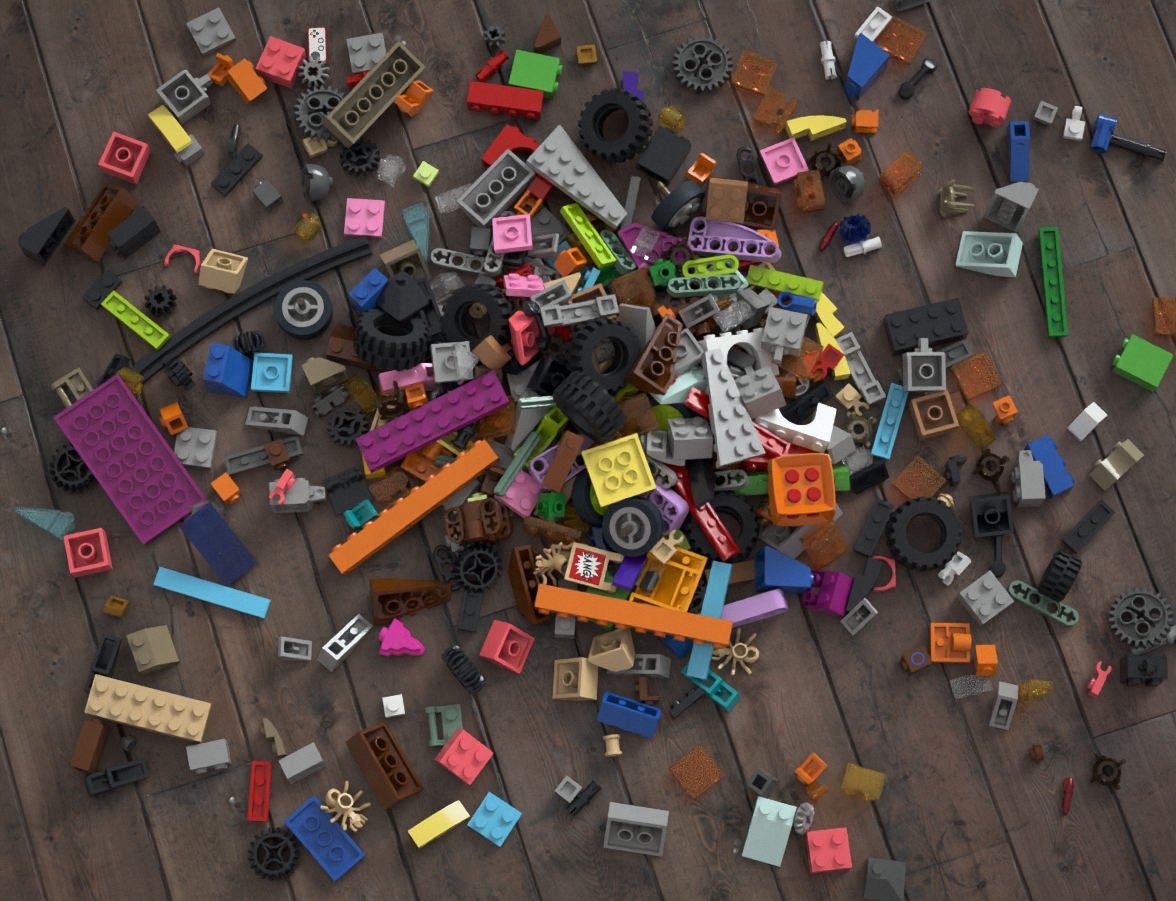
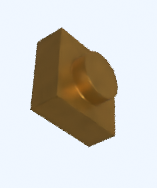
(586, 55)
(116, 606)

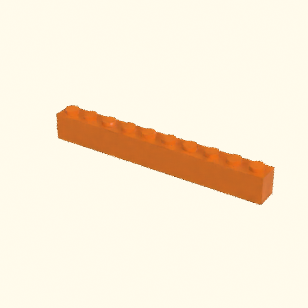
(414, 507)
(633, 615)

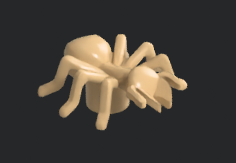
(556, 561)
(739, 652)
(342, 805)

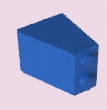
(866, 66)
(367, 292)
(227, 371)
(781, 572)

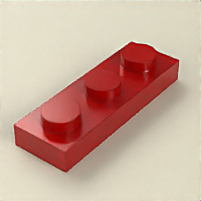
(259, 791)

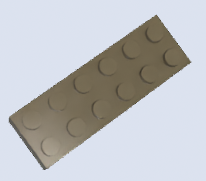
(373, 94)

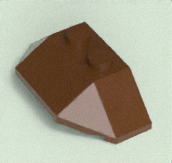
(525, 583)

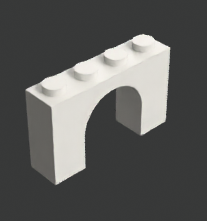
(749, 341)
(811, 436)

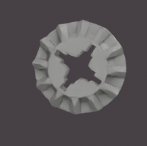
(803, 818)

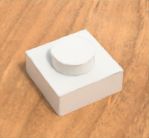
(393, 706)

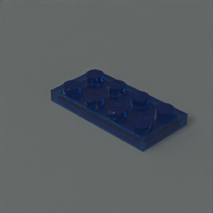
(217, 544)

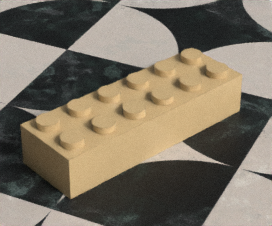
(147, 709)

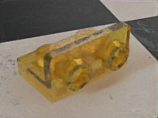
(1034, 687)

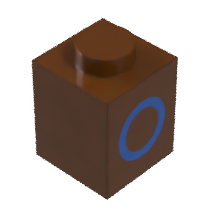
(915, 660)

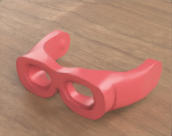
(176, 248)
(892, 584)

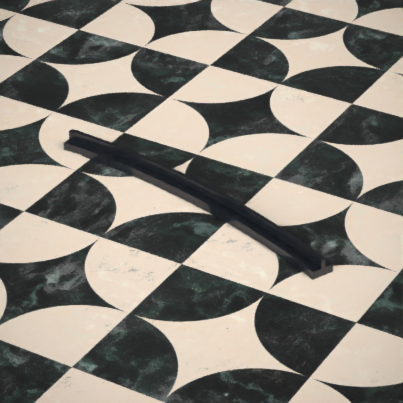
(250, 299)

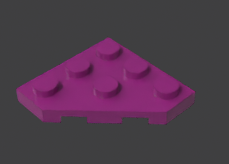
(628, 236)

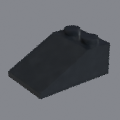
(45, 236)

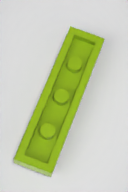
(588, 235)
(782, 282)
(135, 320)

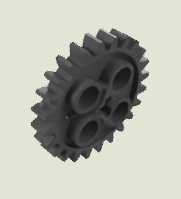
(717, 71)
(322, 99)
(1129, 630)

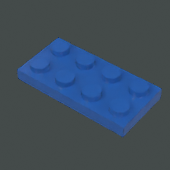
(324, 839)

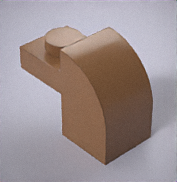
(492, 353)

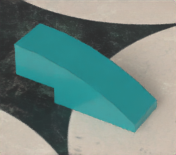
(715, 689)

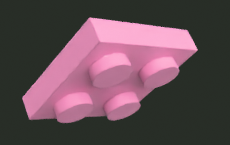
(783, 161)
(364, 218)
(512, 233)
(522, 286)
(521, 494)

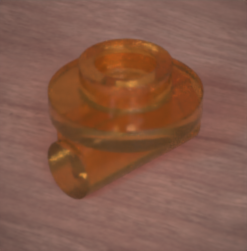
(814, 791)

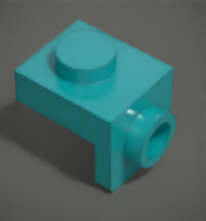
(360, 514)

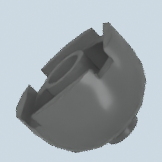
(316, 182)
(847, 183)

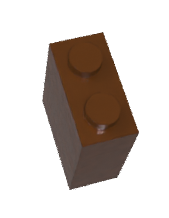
(90, 746)

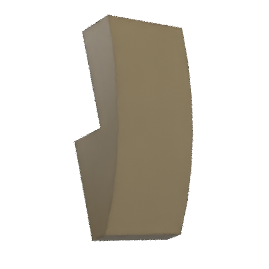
(271, 733)

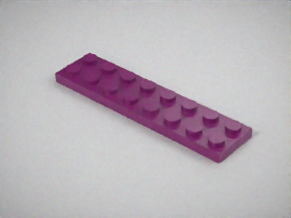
(432, 421)

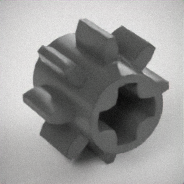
(492, 32)

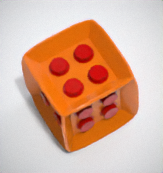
(801, 489)

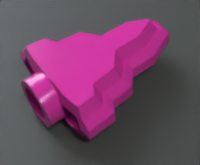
(398, 640)

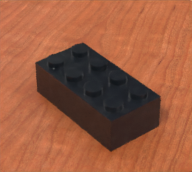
(938, 322)

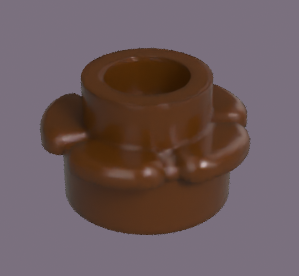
(1036, 753)

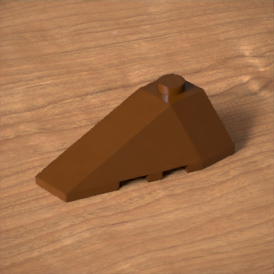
(656, 362)
(400, 597)

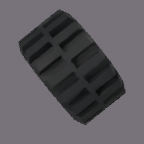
(1059, 576)

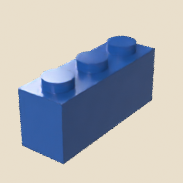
(1055, 475)
(628, 715)

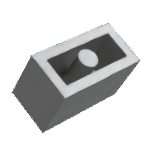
(208, 756)

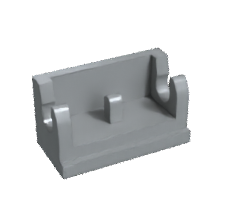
(302, 763)

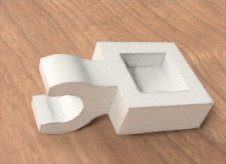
(1074, 127)
(955, 566)

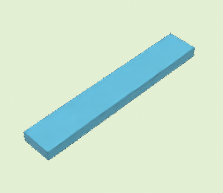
(212, 592)
(712, 607)

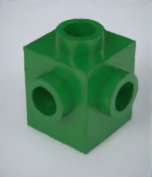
(661, 272)
(551, 505)

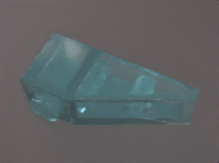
(419, 224)
(50, 520)

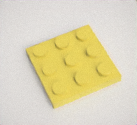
(618, 470)

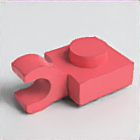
(286, 482)
(1096, 683)

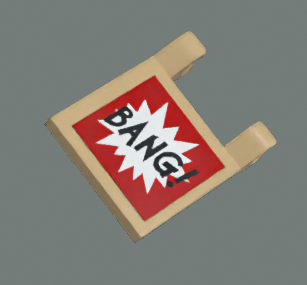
(589, 566)

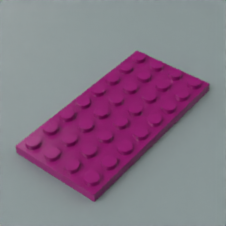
(130, 458)

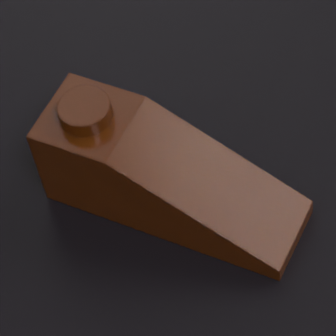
(562, 461)

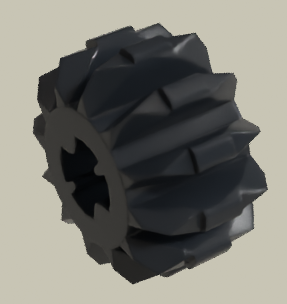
(163, 293)
(249, 342)

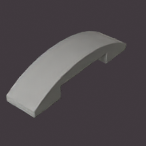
(579, 312)
(859, 370)

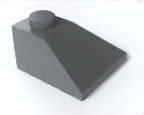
(884, 880)

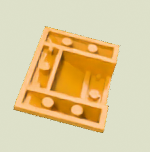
(676, 581)

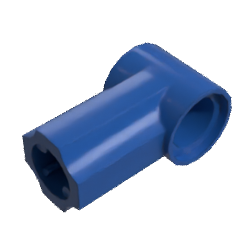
(1103, 129)
(798, 303)

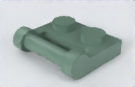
(450, 720)

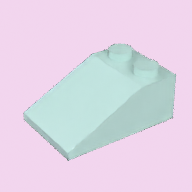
(990, 253)
(685, 381)
(769, 831)

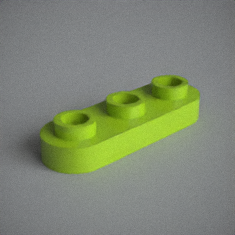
(717, 262)

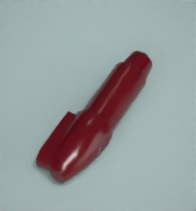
(828, 236)
(1068, 791)

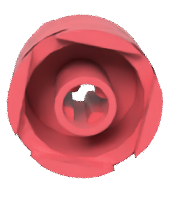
(989, 107)

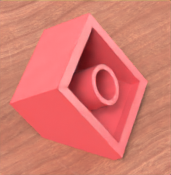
(523, 336)
(507, 646)

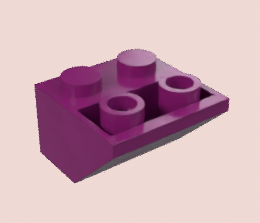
(828, 592)

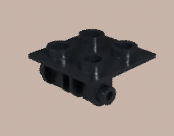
(347, 489)

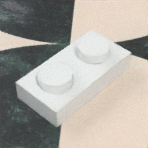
(874, 24)

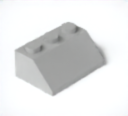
(636, 829)

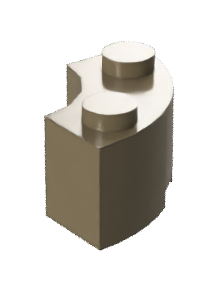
(1116, 464)

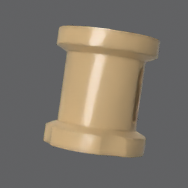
(612, 745)

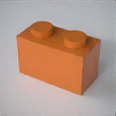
(245, 80)

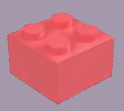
(280, 62)
(124, 158)
(88, 552)
(463, 756)
(828, 850)

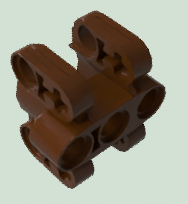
(697, 331)
(479, 522)

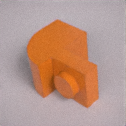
(414, 98)

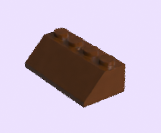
(761, 205)
(105, 213)
(341, 349)
(384, 765)

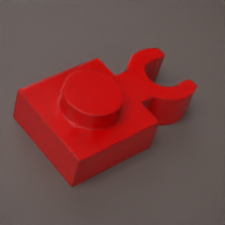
(829, 359)

